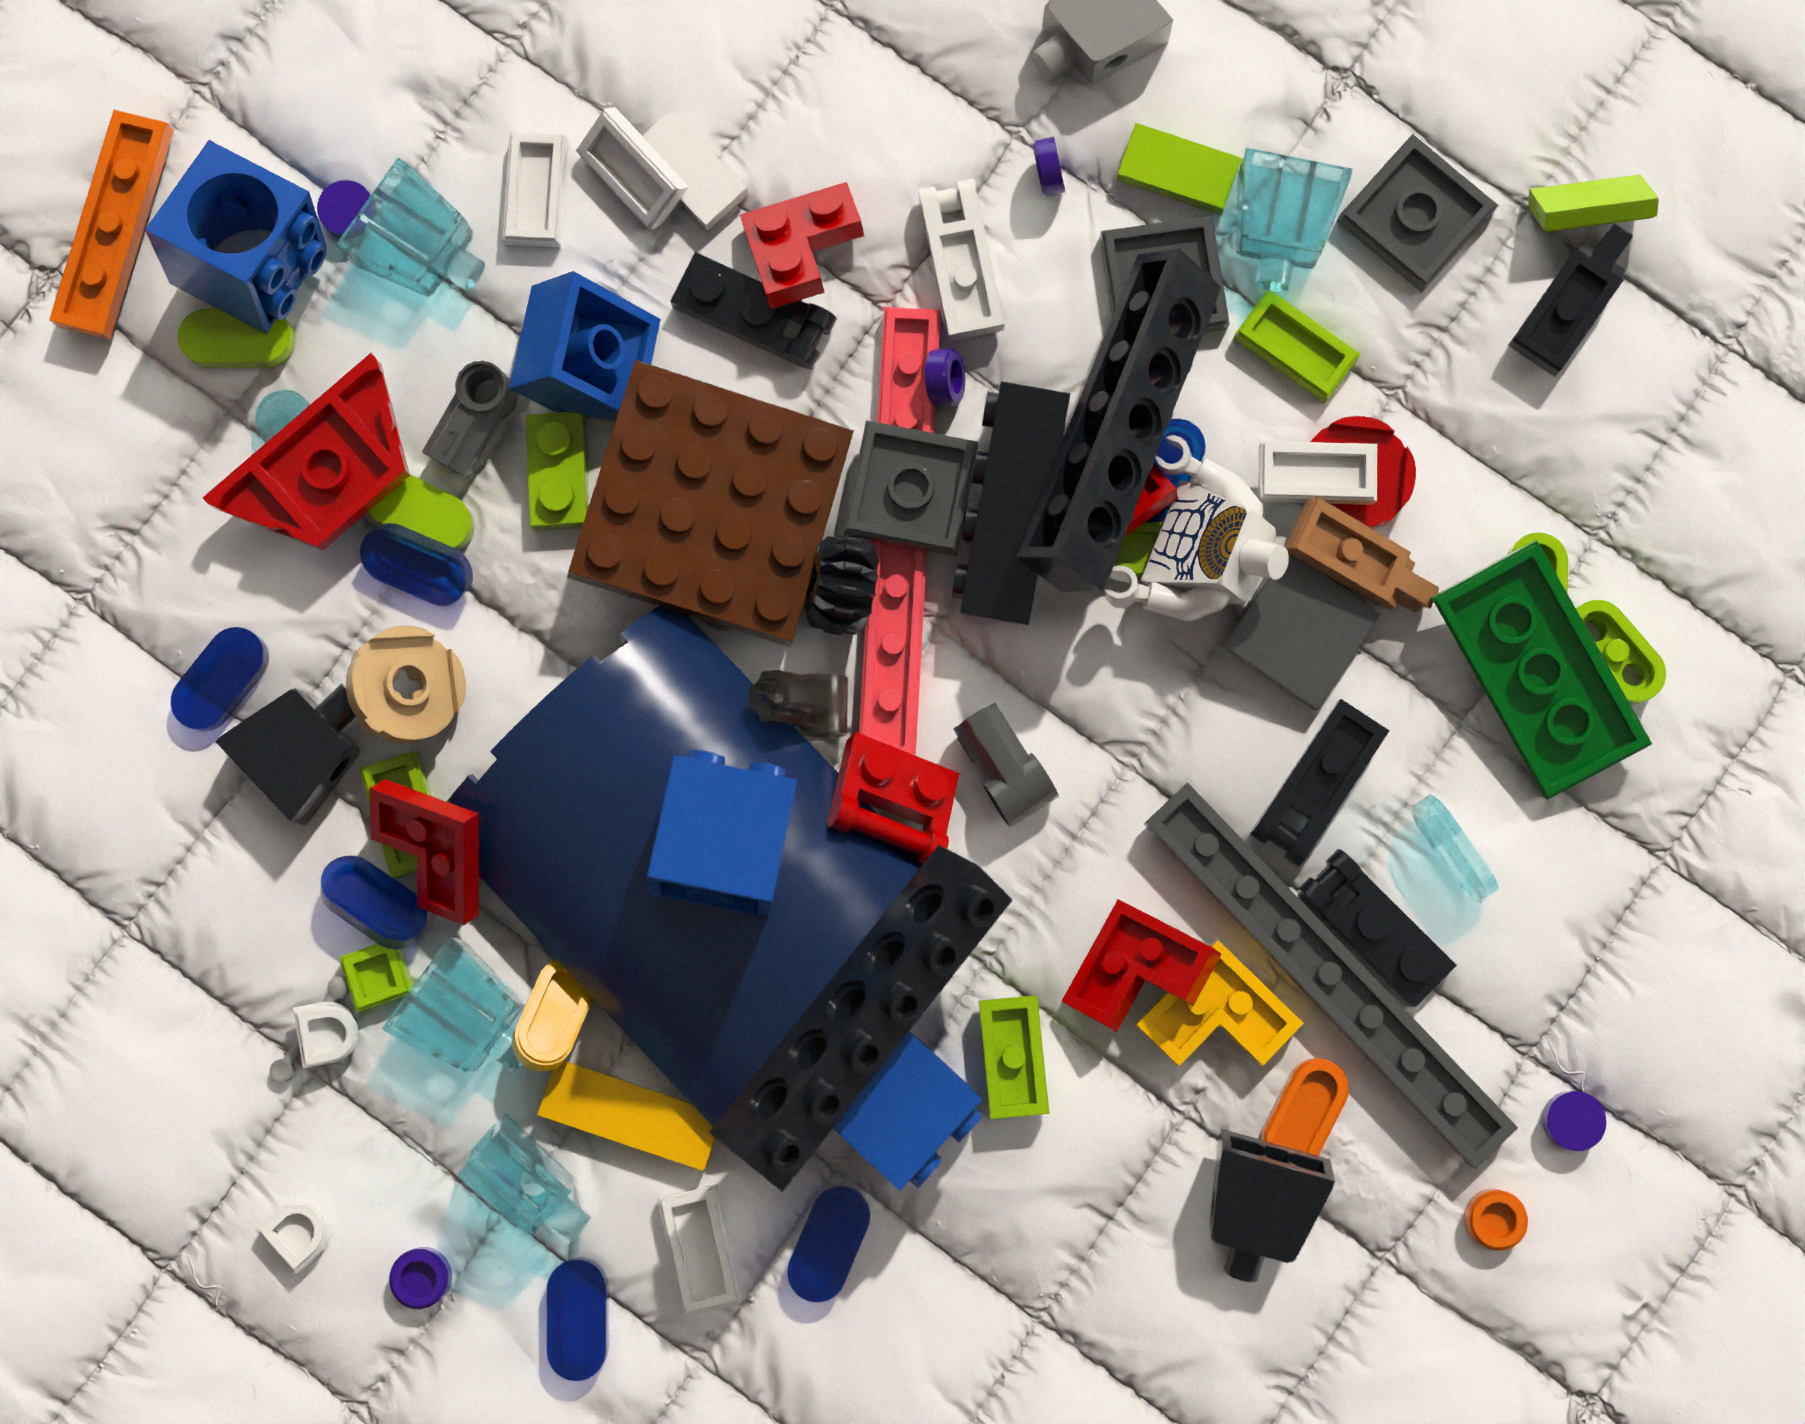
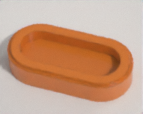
(1307, 1106)

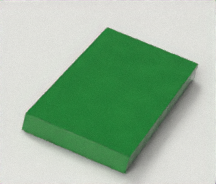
(1541, 670)

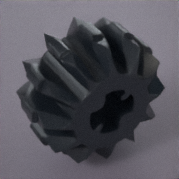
(842, 585)

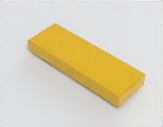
(628, 1114)

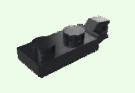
(1572, 302)

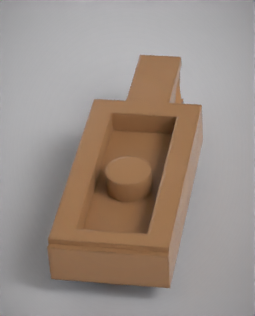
(1358, 557)

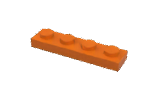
(111, 224)

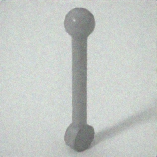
(284, 1069)

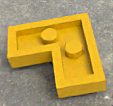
(1228, 1000)

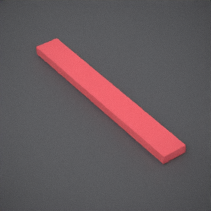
(897, 611)

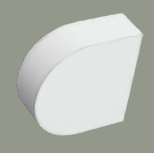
(324, 1033)
(297, 1232)

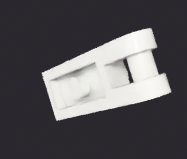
(961, 261)

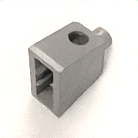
(1100, 35)

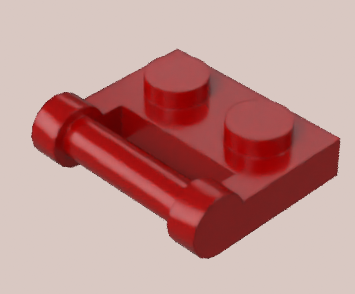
(898, 785)

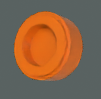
(1496, 1219)

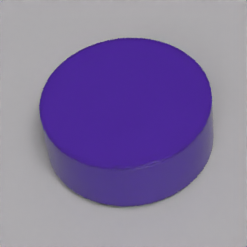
(1048, 166)
(340, 205)
(945, 377)
(1574, 1120)
(420, 1278)

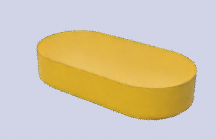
(550, 1019)

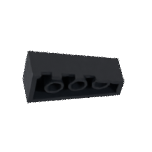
(1021, 453)

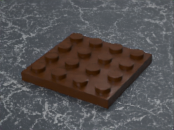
(711, 504)

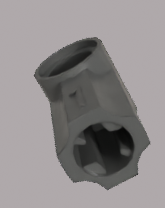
(469, 425)
(1011, 775)

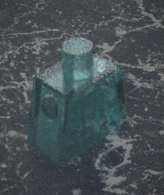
(1285, 212)
(411, 235)
(459, 1011)
(507, 1161)

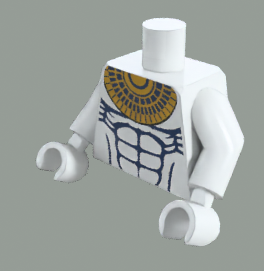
(1207, 548)

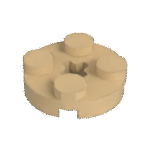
(381, 708)

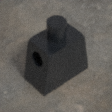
(295, 750)
(1264, 1201)

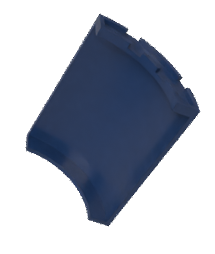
(573, 837)

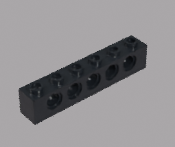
(1119, 422)
(861, 1016)

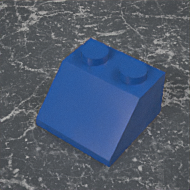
(580, 346)

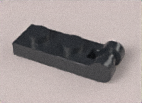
(741, 309)
(1321, 780)
(1378, 929)

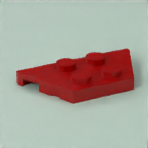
(323, 464)

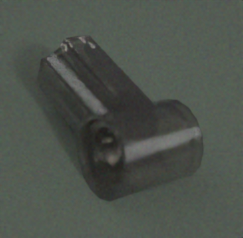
(807, 701)

